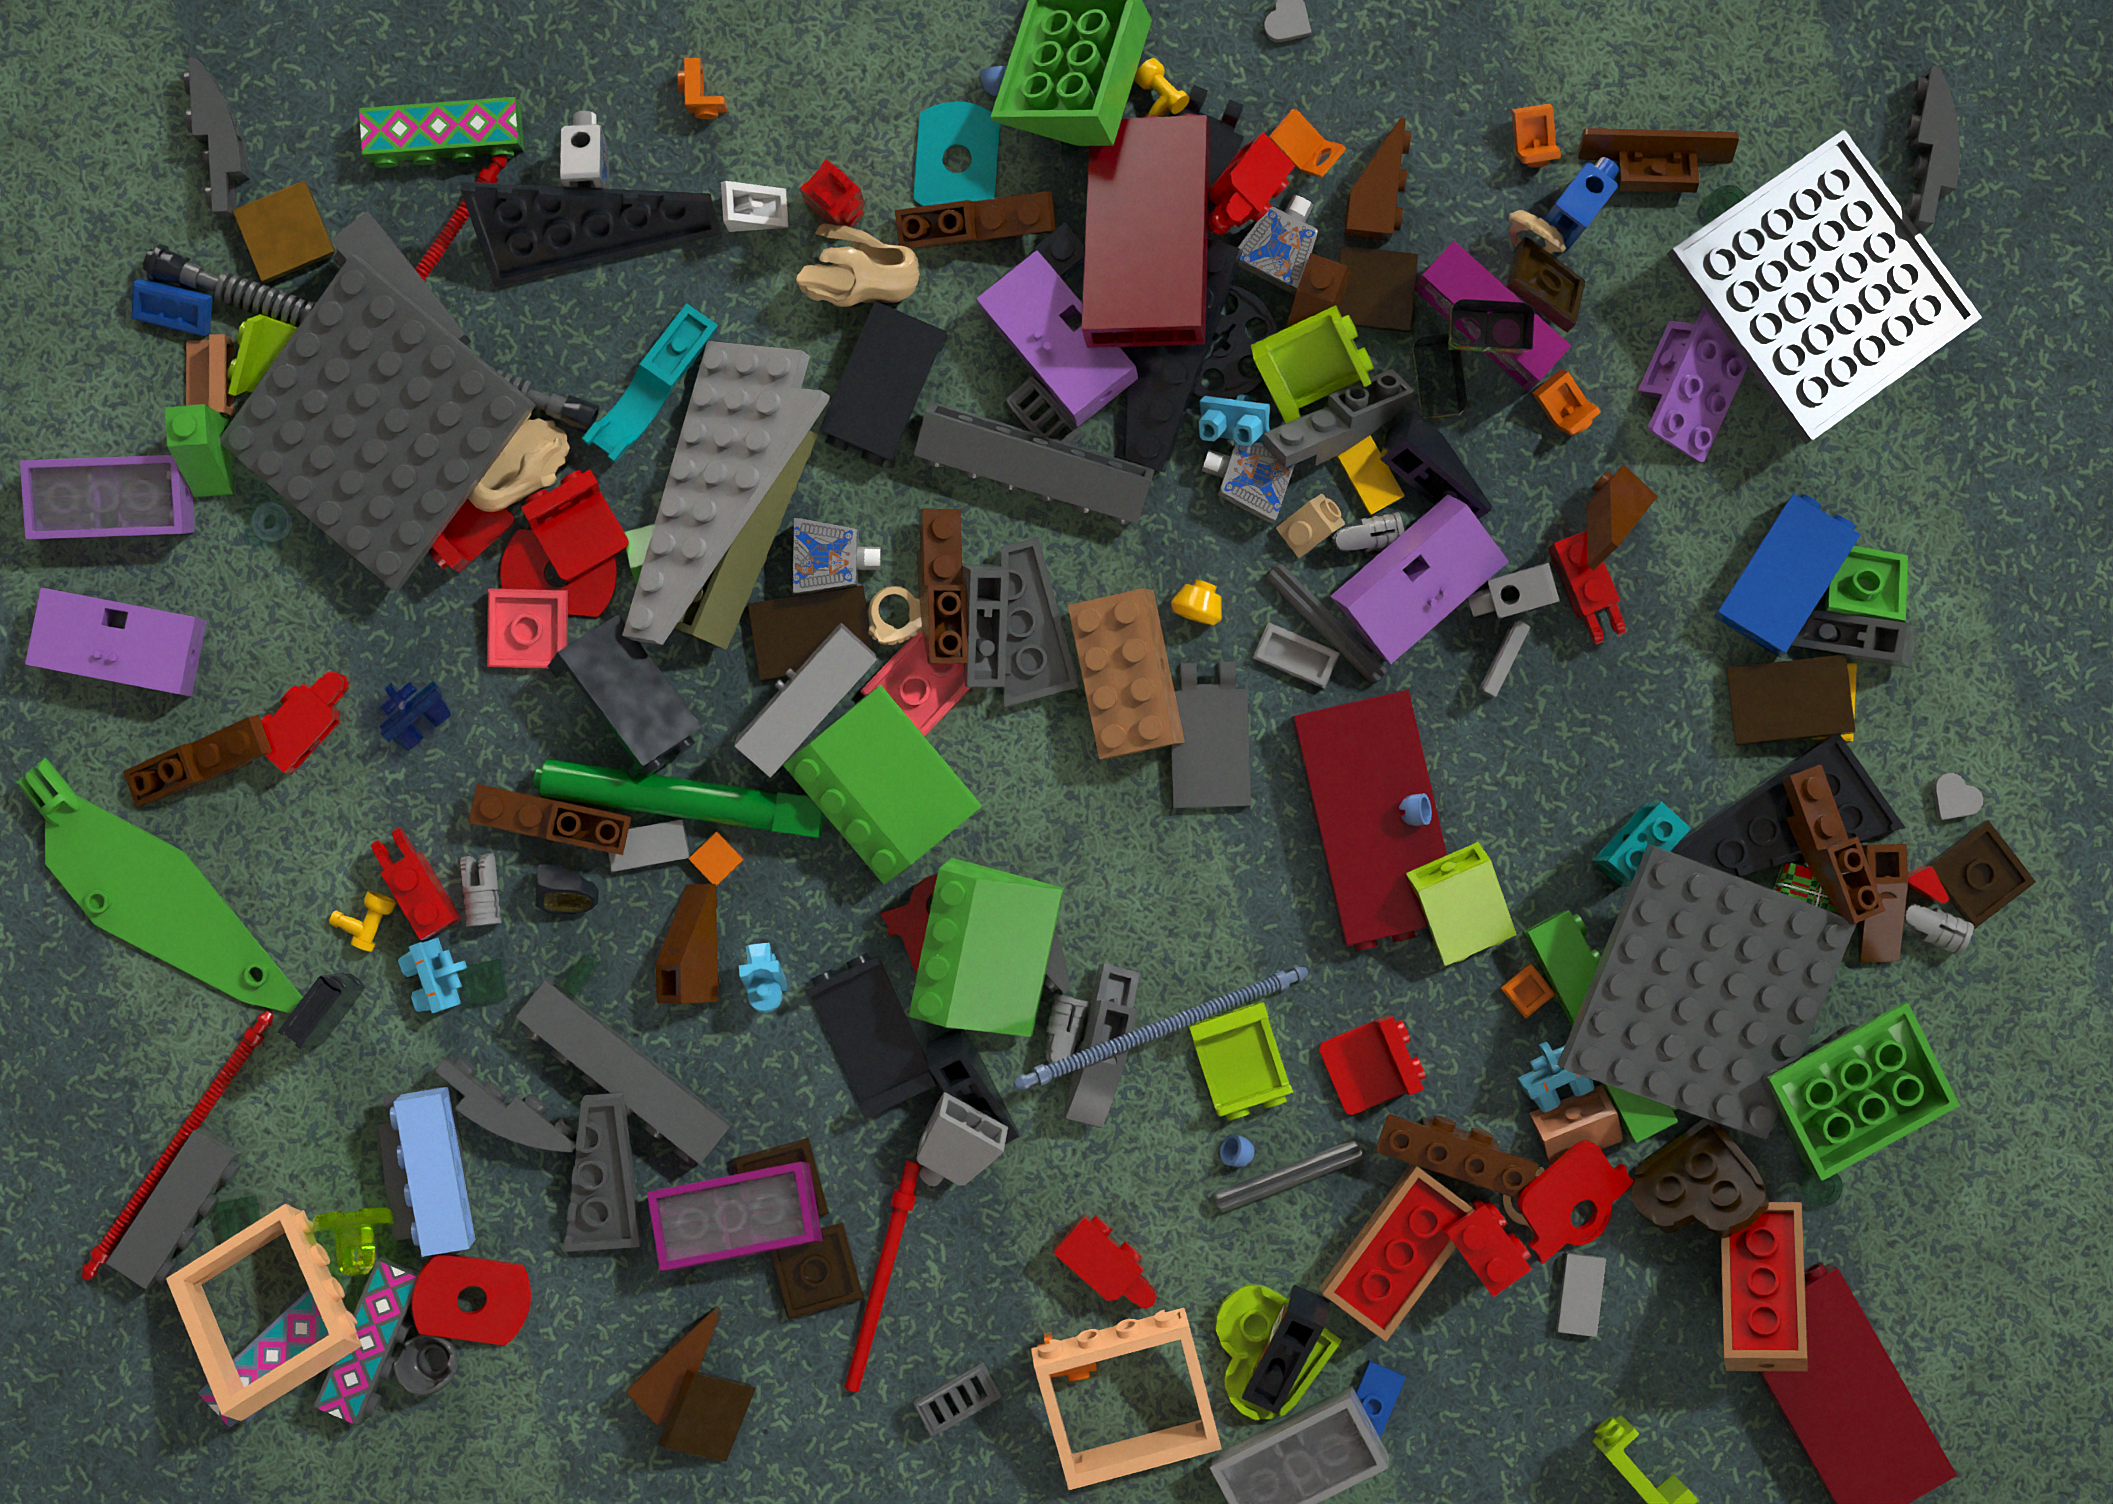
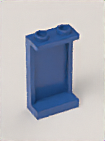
(1788, 574)

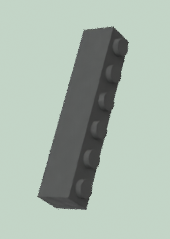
(1033, 463)
(621, 1067)

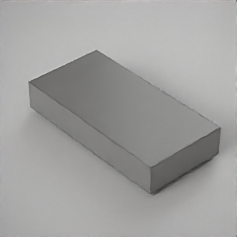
(1296, 655)
(1503, 659)
(652, 846)
(1581, 1294)

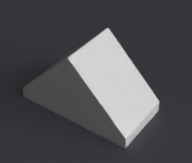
(753, 207)

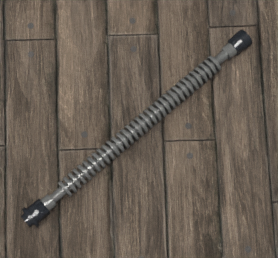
(262, 300)

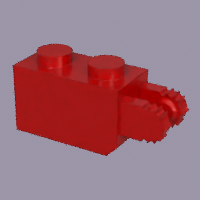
(1248, 184)
(833, 196)
(1586, 588)
(304, 720)
(416, 888)
(1104, 1263)

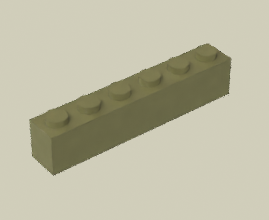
(724, 595)

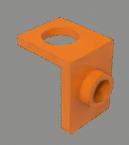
(1305, 145)

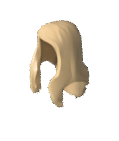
(860, 272)
(523, 466)

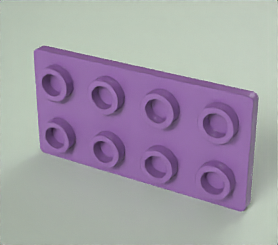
(1695, 380)

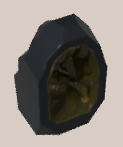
(564, 891)

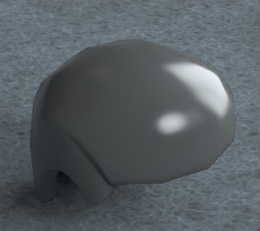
(414, 1372)

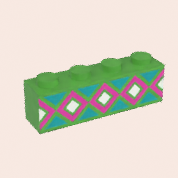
(440, 131)

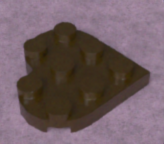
(1700, 1181)

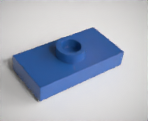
(171, 307)
(1378, 1393)

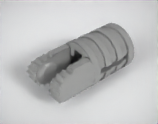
(1360, 536)
(480, 898)
(1938, 928)
(1064, 1027)

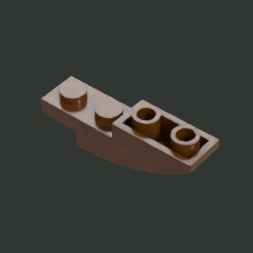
(975, 221)
(941, 587)
(198, 761)
(549, 819)
(1824, 843)

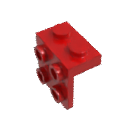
(575, 525)
(469, 535)
(1371, 1064)
(1486, 1247)

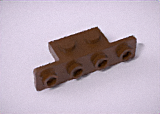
(1658, 157)
(1456, 1153)

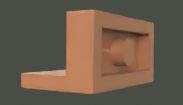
(207, 373)
(1578, 1119)

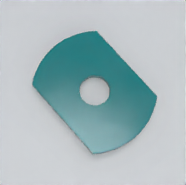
(949, 126)

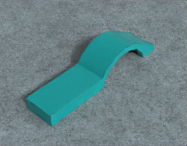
(652, 383)

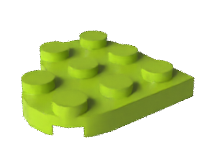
(1243, 1328)

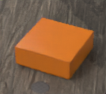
(716, 859)
(1527, 991)

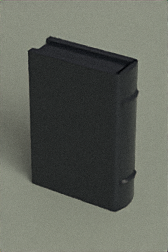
(322, 1009)

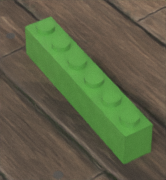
(1569, 970)

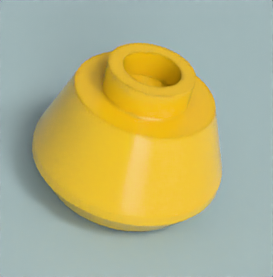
(1198, 603)

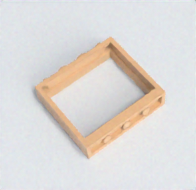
(186, 1287)
(1137, 1452)

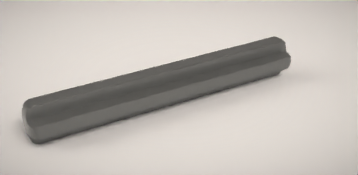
(1326, 624)
(1288, 1176)

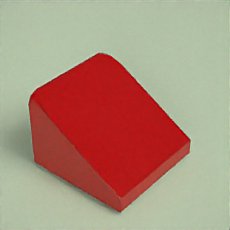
(1927, 884)

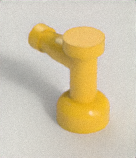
(1151, 76)
(364, 931)

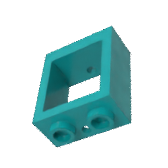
(1649, 825)

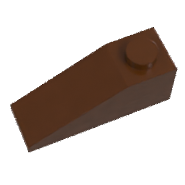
(1319, 288)
(1614, 512)
(661, 1382)

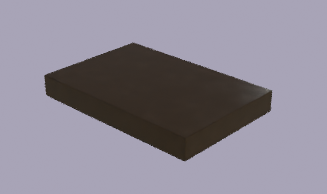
(795, 626)
(1790, 700)

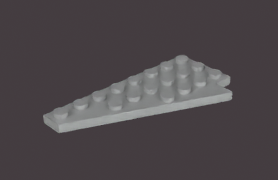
(731, 448)

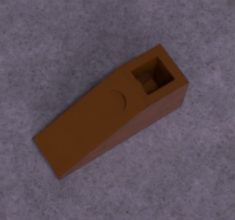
(1373, 199)
(1882, 934)
(689, 954)

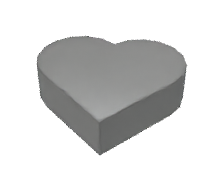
(1287, 21)
(1954, 797)

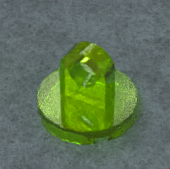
(354, 1232)

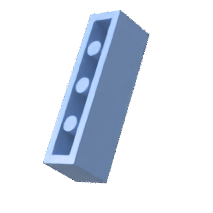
(433, 1171)

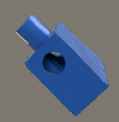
(1583, 199)

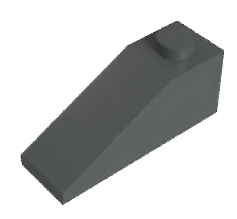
(986, 624)
(1859, 638)

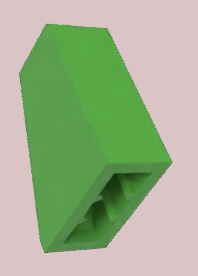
(195, 445)

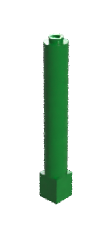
(679, 798)

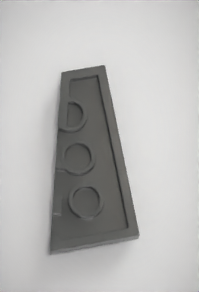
(1036, 641)
(604, 1192)

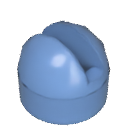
(992, 78)
(1417, 810)
(1236, 1151)

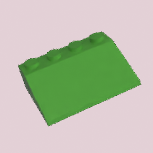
(1073, 69)
(882, 784)
(985, 950)
(1861, 1092)

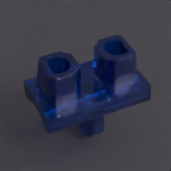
(400, 725)

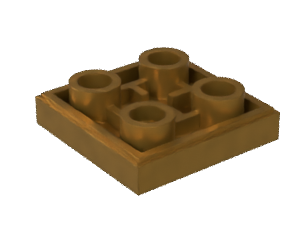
(284, 232)

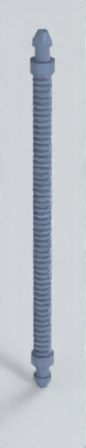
(1043, 1074)

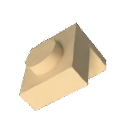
(1311, 525)

